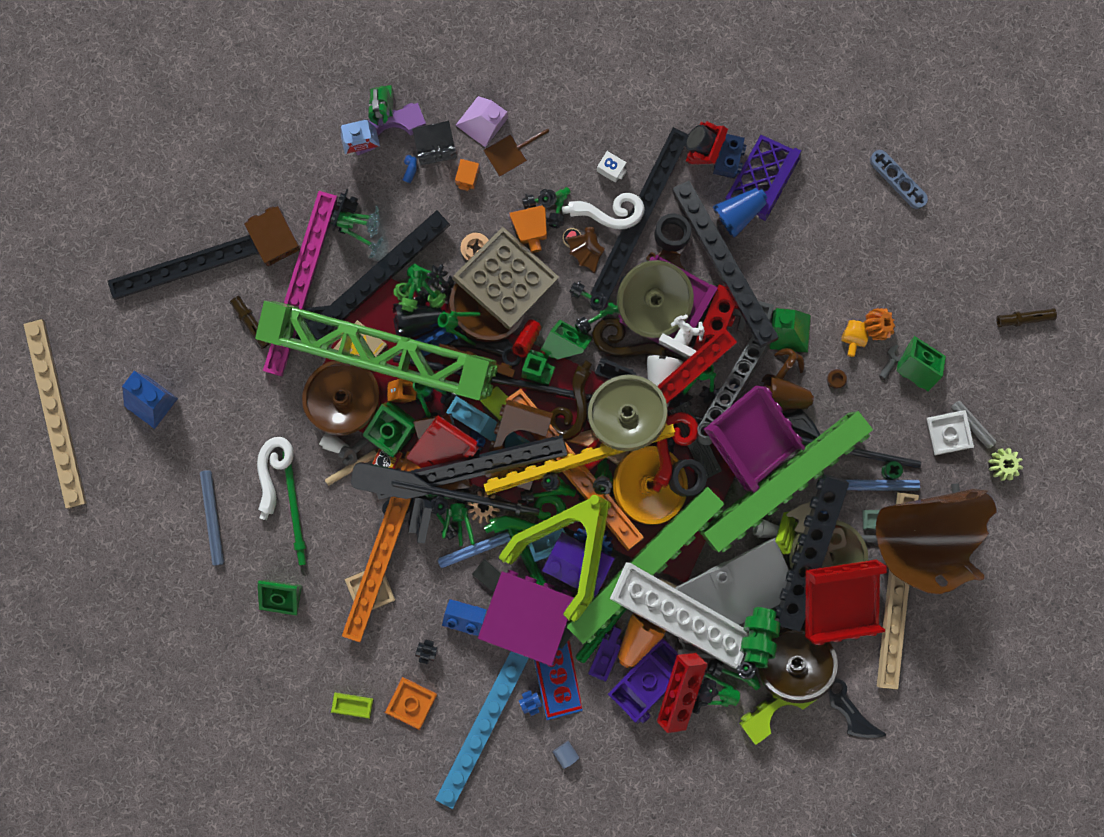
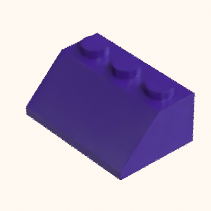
(567, 560)

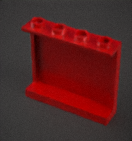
(843, 601)

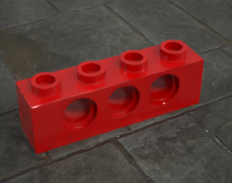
(714, 315)
(681, 692)

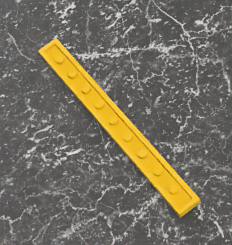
(551, 466)

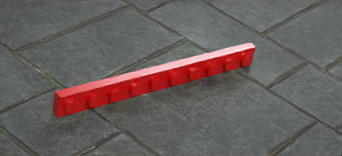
(687, 372)

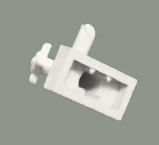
(683, 337)

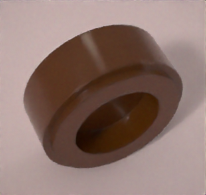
(836, 379)

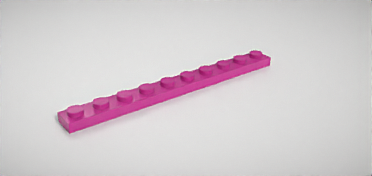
(304, 272)

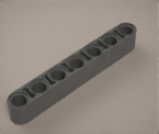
(735, 377)

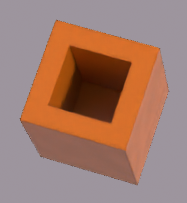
(467, 174)
(401, 391)

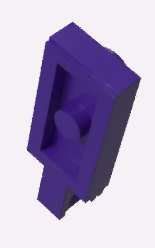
(606, 655)

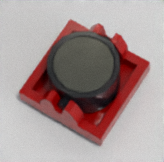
(705, 143)

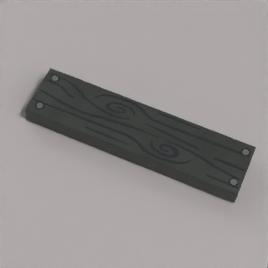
(700, 452)

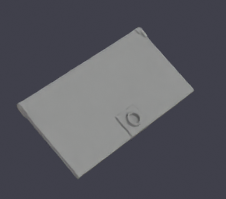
(741, 584)

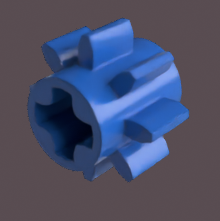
(530, 703)

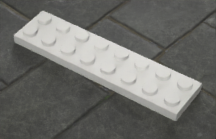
(679, 614)

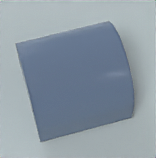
(566, 754)

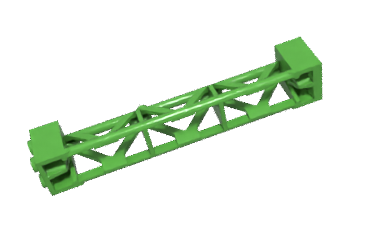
(278, 326)

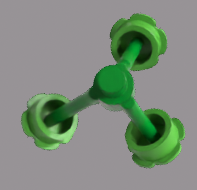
(405, 292)

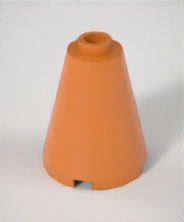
(638, 640)

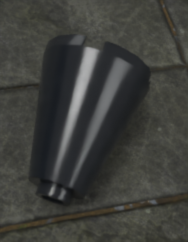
(415, 323)

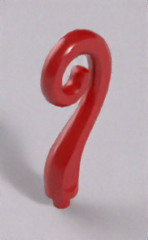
(664, 472)

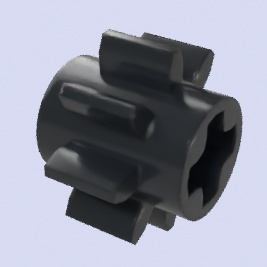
(426, 651)

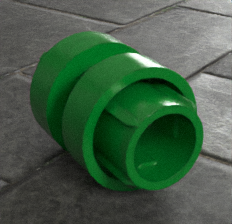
(761, 629)

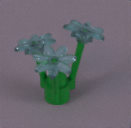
(348, 220)

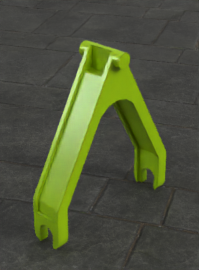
(593, 516)

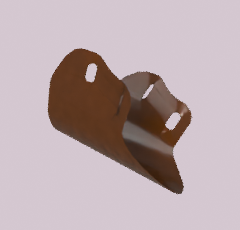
(944, 538)

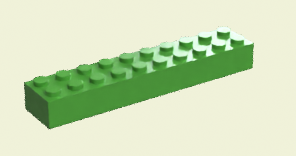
(786, 480)
(650, 559)

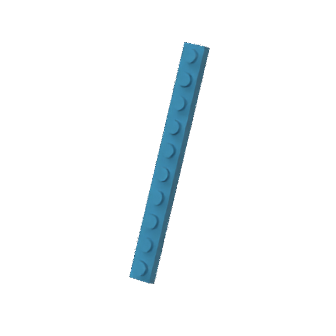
(481, 729)

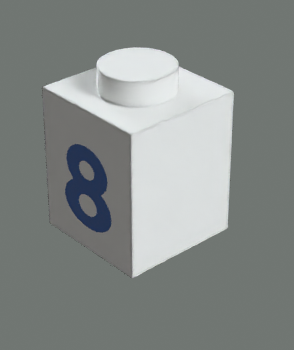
(612, 167)

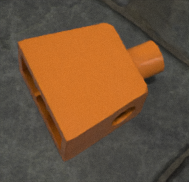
(530, 226)

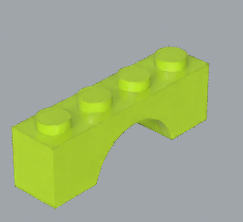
(758, 723)

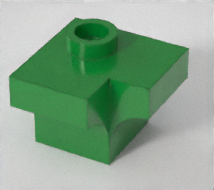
(537, 368)

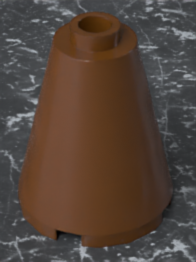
(788, 394)

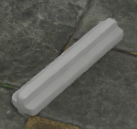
(975, 426)

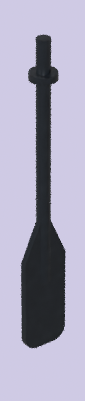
(408, 485)

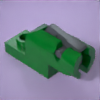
(380, 104)

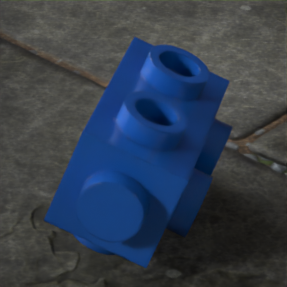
(464, 617)

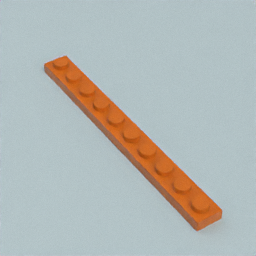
(583, 481)
(377, 563)

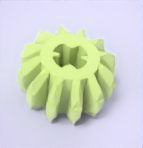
(1013, 465)

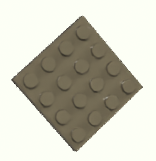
(505, 278)

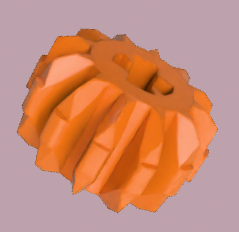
(879, 324)

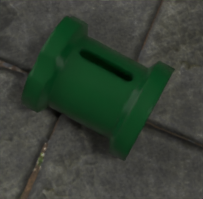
(896, 473)

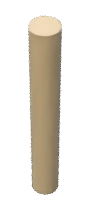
(348, 469)

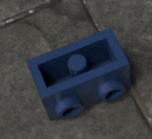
(729, 157)

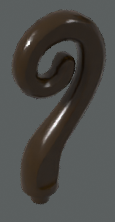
(640, 349)
(578, 384)

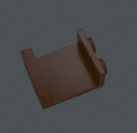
(272, 236)

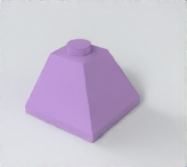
(482, 120)

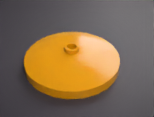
(631, 489)

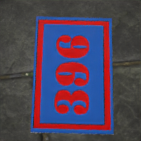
(559, 684)

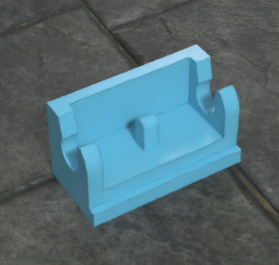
(543, 547)

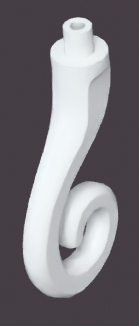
(581, 208)
(269, 497)

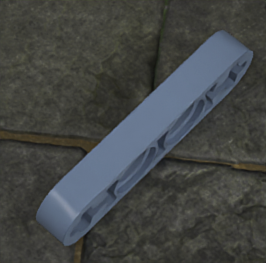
(900, 177)

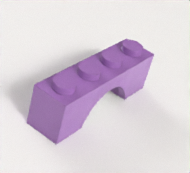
(405, 118)

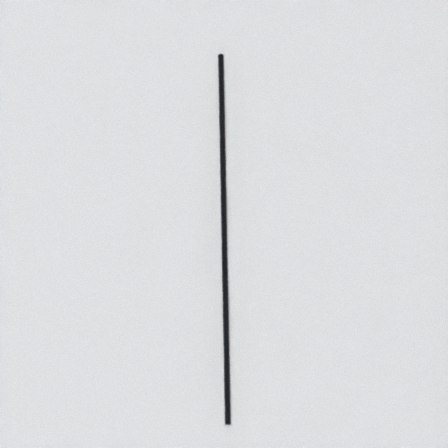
(569, 393)

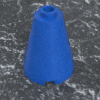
(740, 210)

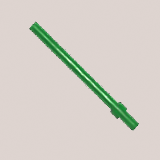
(299, 544)

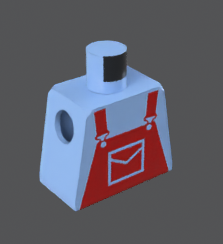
(359, 136)

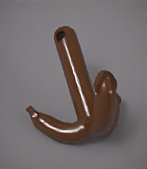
(793, 357)

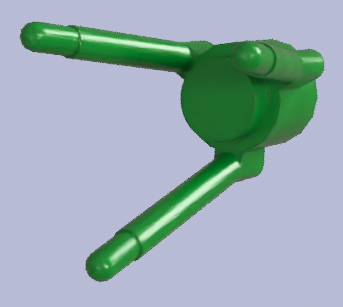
(450, 321)
(458, 514)

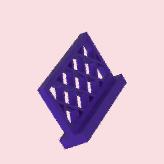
(779, 180)

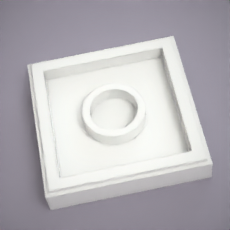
(950, 432)

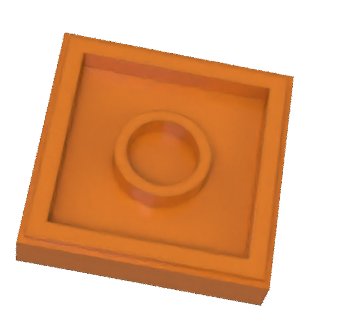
(411, 703)

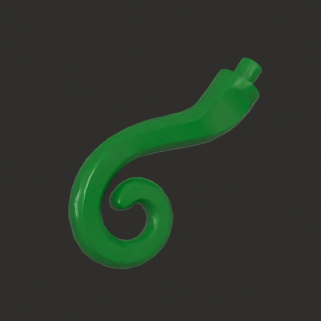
(506, 522)

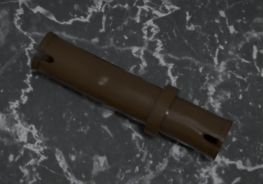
(246, 316)
(1018, 318)

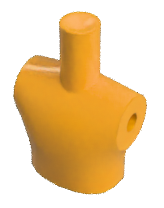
(855, 336)

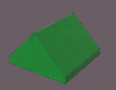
(279, 596)

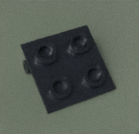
(434, 142)
(343, 204)

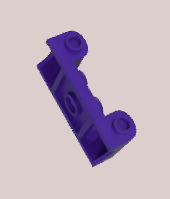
(645, 682)

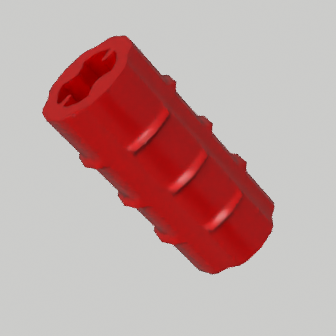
(527, 338)

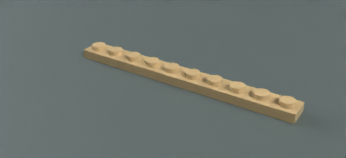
(54, 414)
(893, 623)

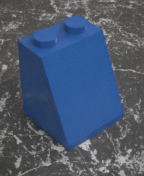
(147, 398)

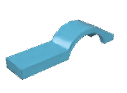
(481, 422)

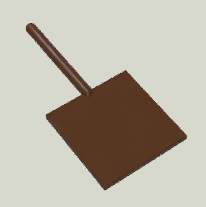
(506, 154)

